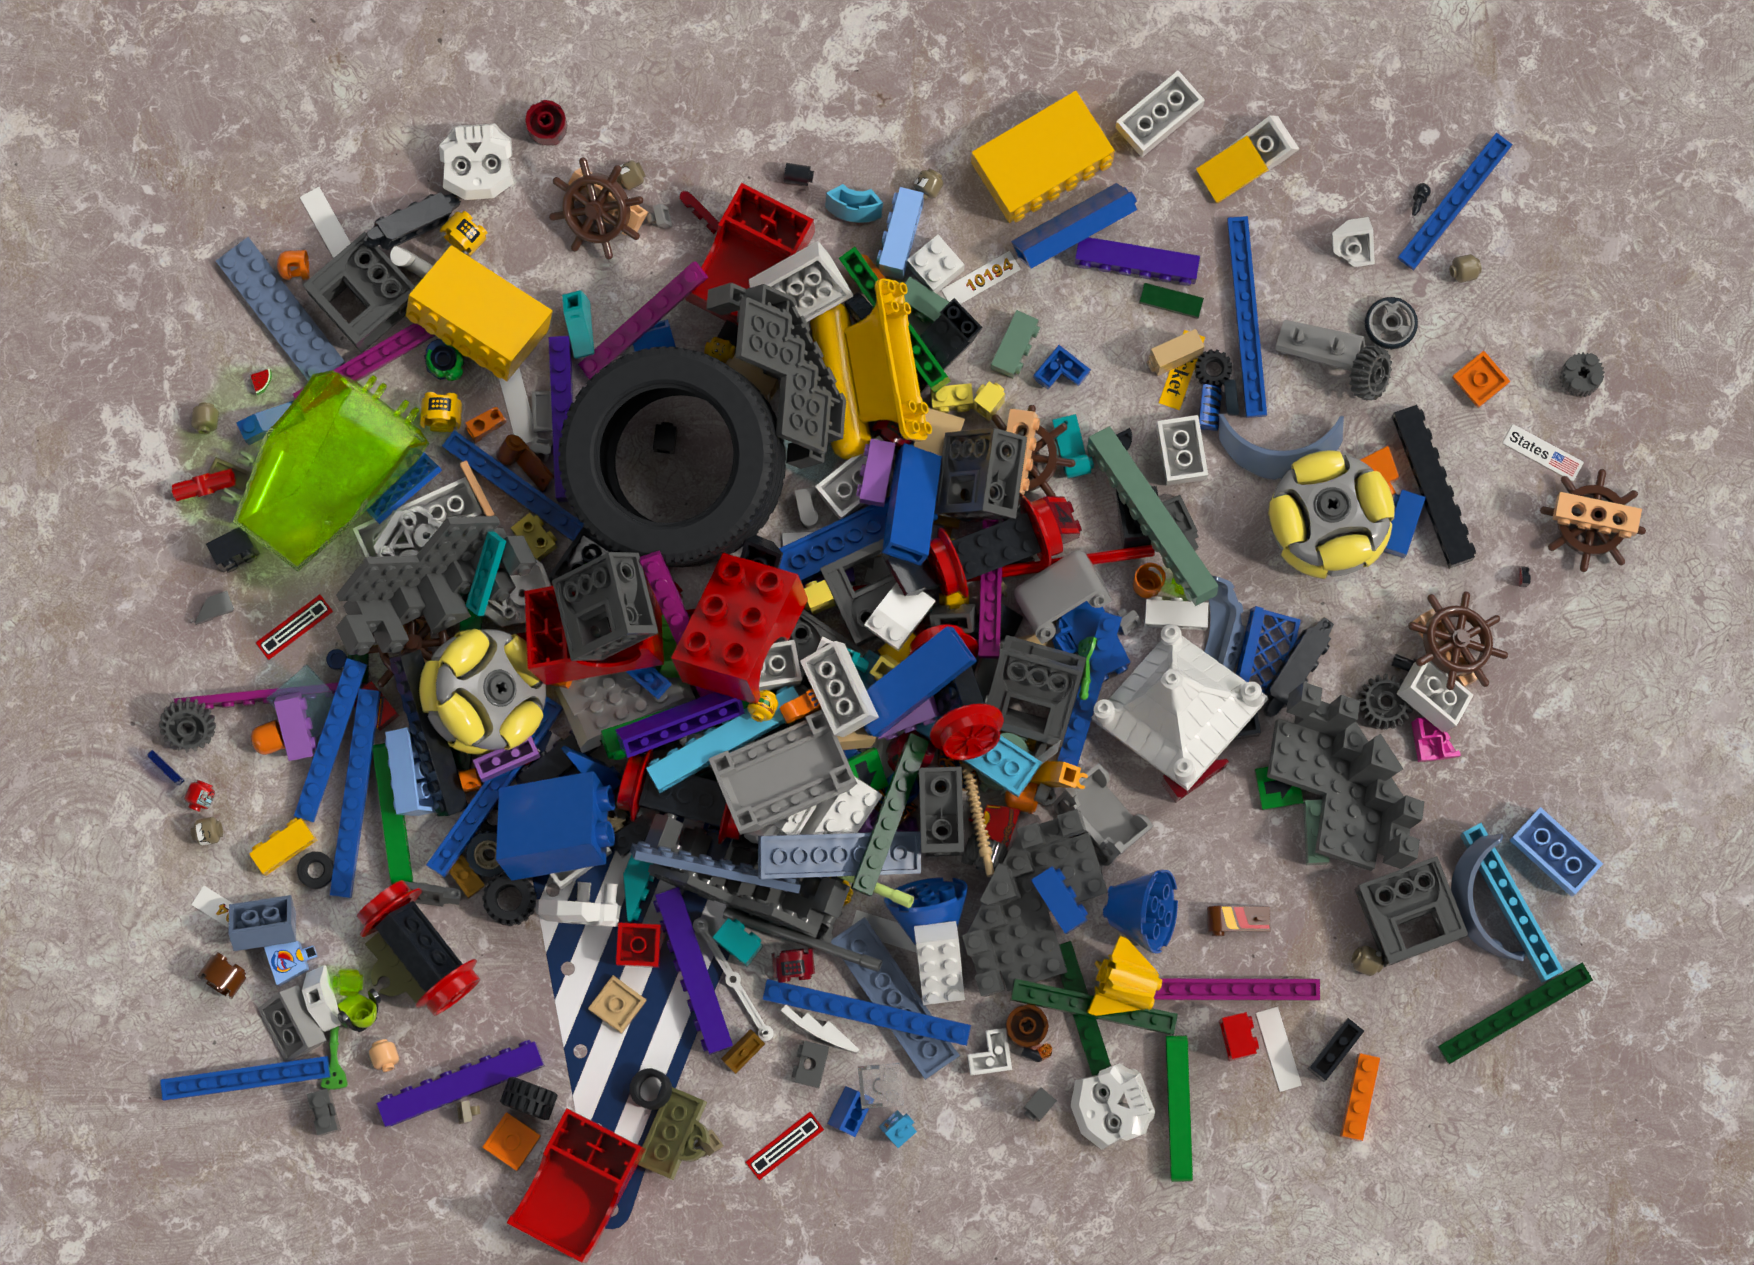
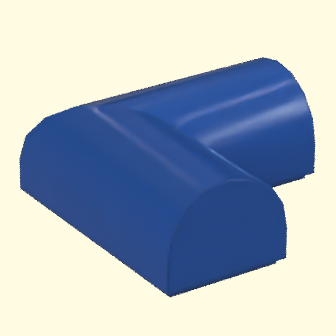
(1061, 363)

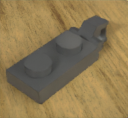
(1180, 514)
(435, 894)

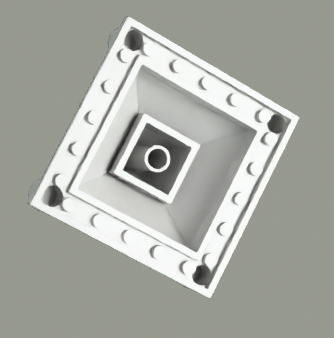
(1179, 708)

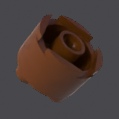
(222, 975)
(1022, 1015)

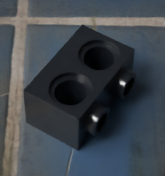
(632, 833)

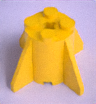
(1125, 981)

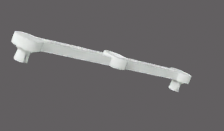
(701, 926)

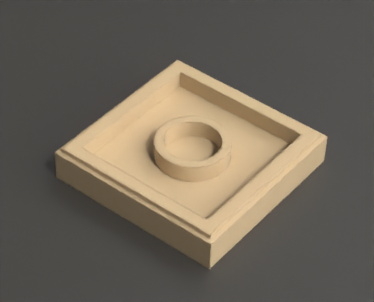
(617, 1004)

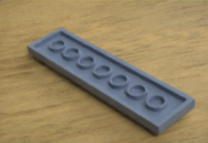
(279, 309)
(832, 854)
(704, 864)
(894, 990)

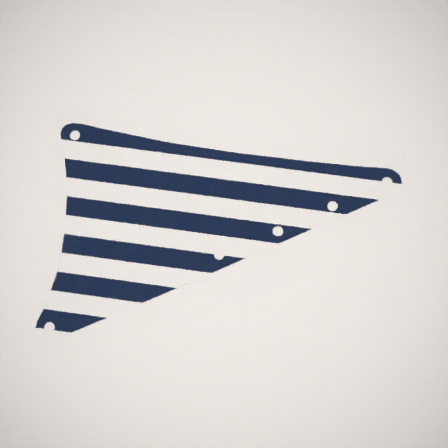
(662, 1028)

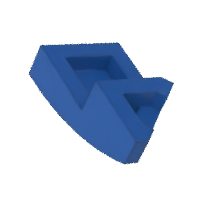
(1061, 638)

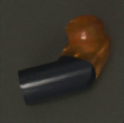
(1039, 1054)

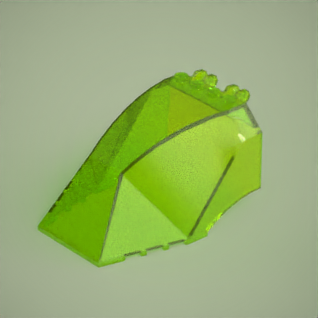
(325, 465)

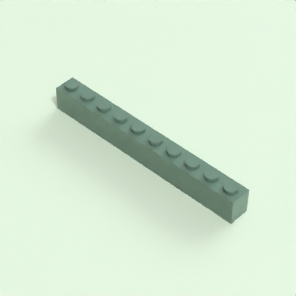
(1152, 516)

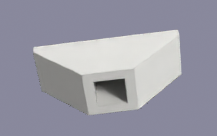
(321, 998)

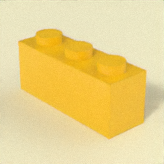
(282, 846)

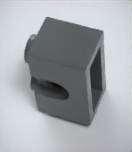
(965, 614)
(810, 1077)
(319, 1103)
(1039, 1105)

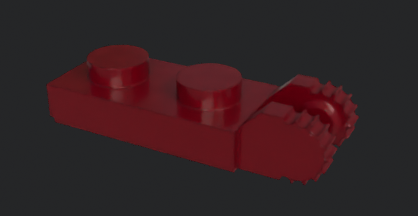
(699, 211)

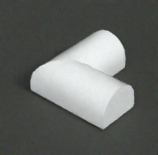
(410, 261)
(997, 1057)

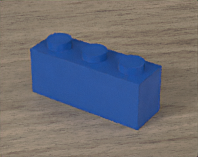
(1406, 515)
(1060, 899)

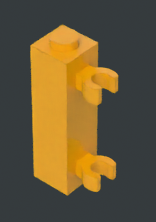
(1059, 774)

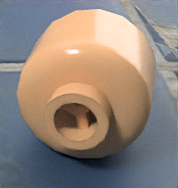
(383, 1055)

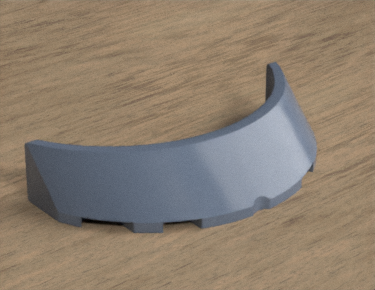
(1273, 463)
(1226, 627)
(1462, 891)

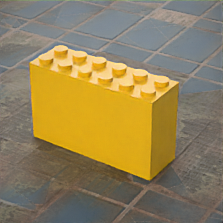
(1043, 157)
(478, 313)

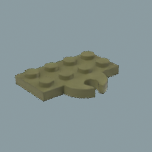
(391, 966)
(674, 1134)

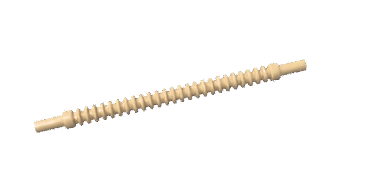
(984, 851)

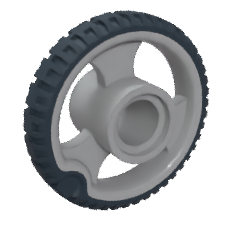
(1406, 332)

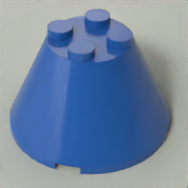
(933, 903)
(1144, 909)

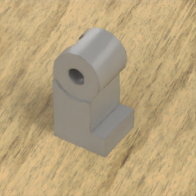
(807, 514)

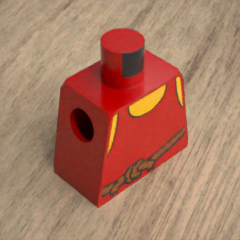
(999, 822)

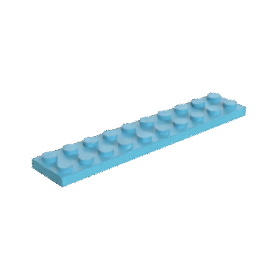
(1004, 764)

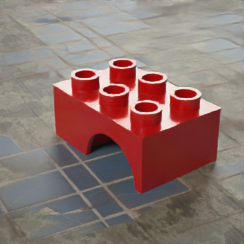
(749, 240)
(736, 625)
(548, 649)
(577, 1186)

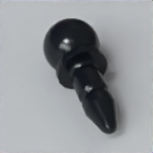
(1422, 192)

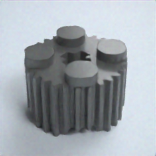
(1584, 363)
(972, 857)

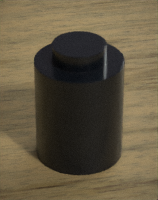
(798, 174)

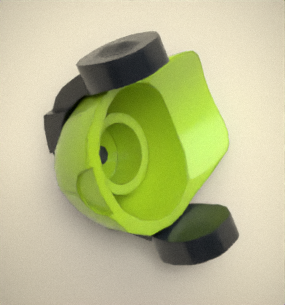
(358, 1011)

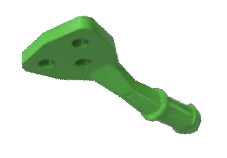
(1085, 649)
(334, 1065)

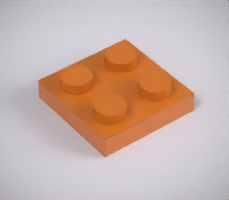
(1481, 379)
(511, 1141)

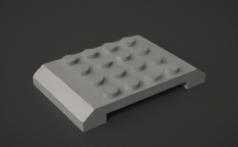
(620, 708)
(783, 773)

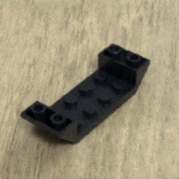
(949, 336)

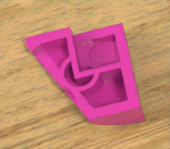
(1431, 742)

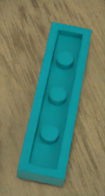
(485, 573)

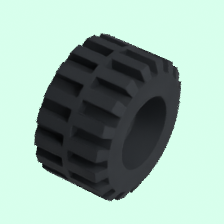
(513, 917)
(528, 1098)

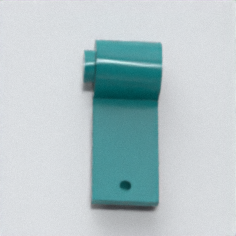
(1072, 447)

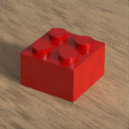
(638, 945)
(1238, 1036)

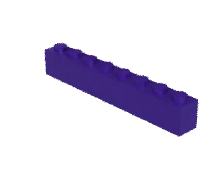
(561, 398)
(694, 971)
(461, 1084)

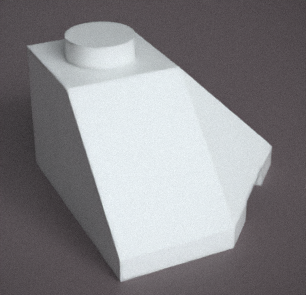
(1355, 242)

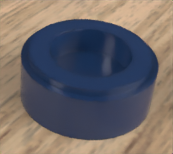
(336, 659)

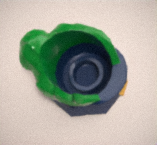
(443, 361)

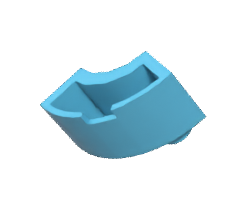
(854, 205)

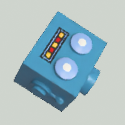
(898, 1128)

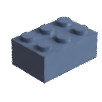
(262, 923)

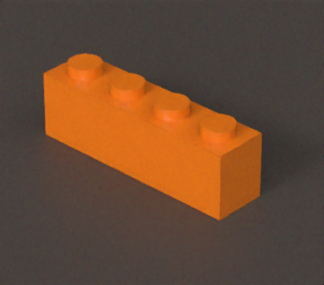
(1360, 1097)

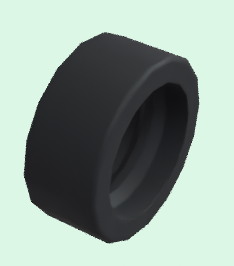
(636, 1083)

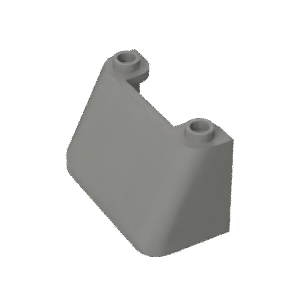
(1059, 591)
(1104, 816)

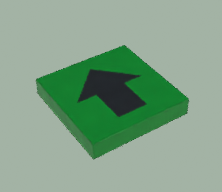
(869, 768)
(1276, 793)

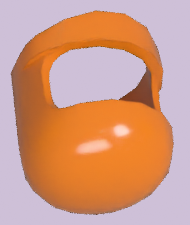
(294, 258)
(1151, 588)
(267, 738)
(1025, 801)

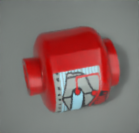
(199, 795)

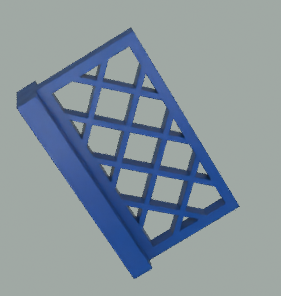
(410, 482)
(1251, 644)

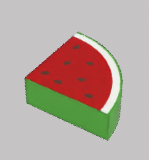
(261, 380)

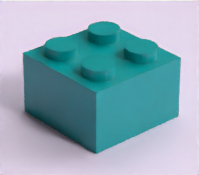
(737, 941)

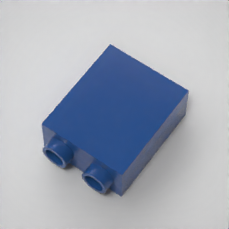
(554, 825)

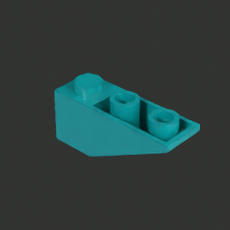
(579, 323)
(635, 883)

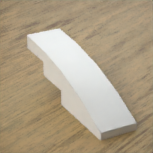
(827, 1033)

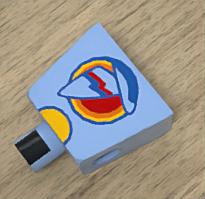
(289, 960)

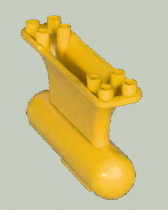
(873, 368)

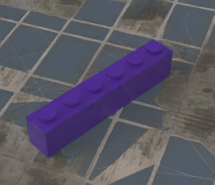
(1137, 260)
(677, 722)

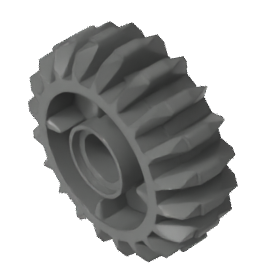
(1370, 372)
(1376, 710)
(187, 712)

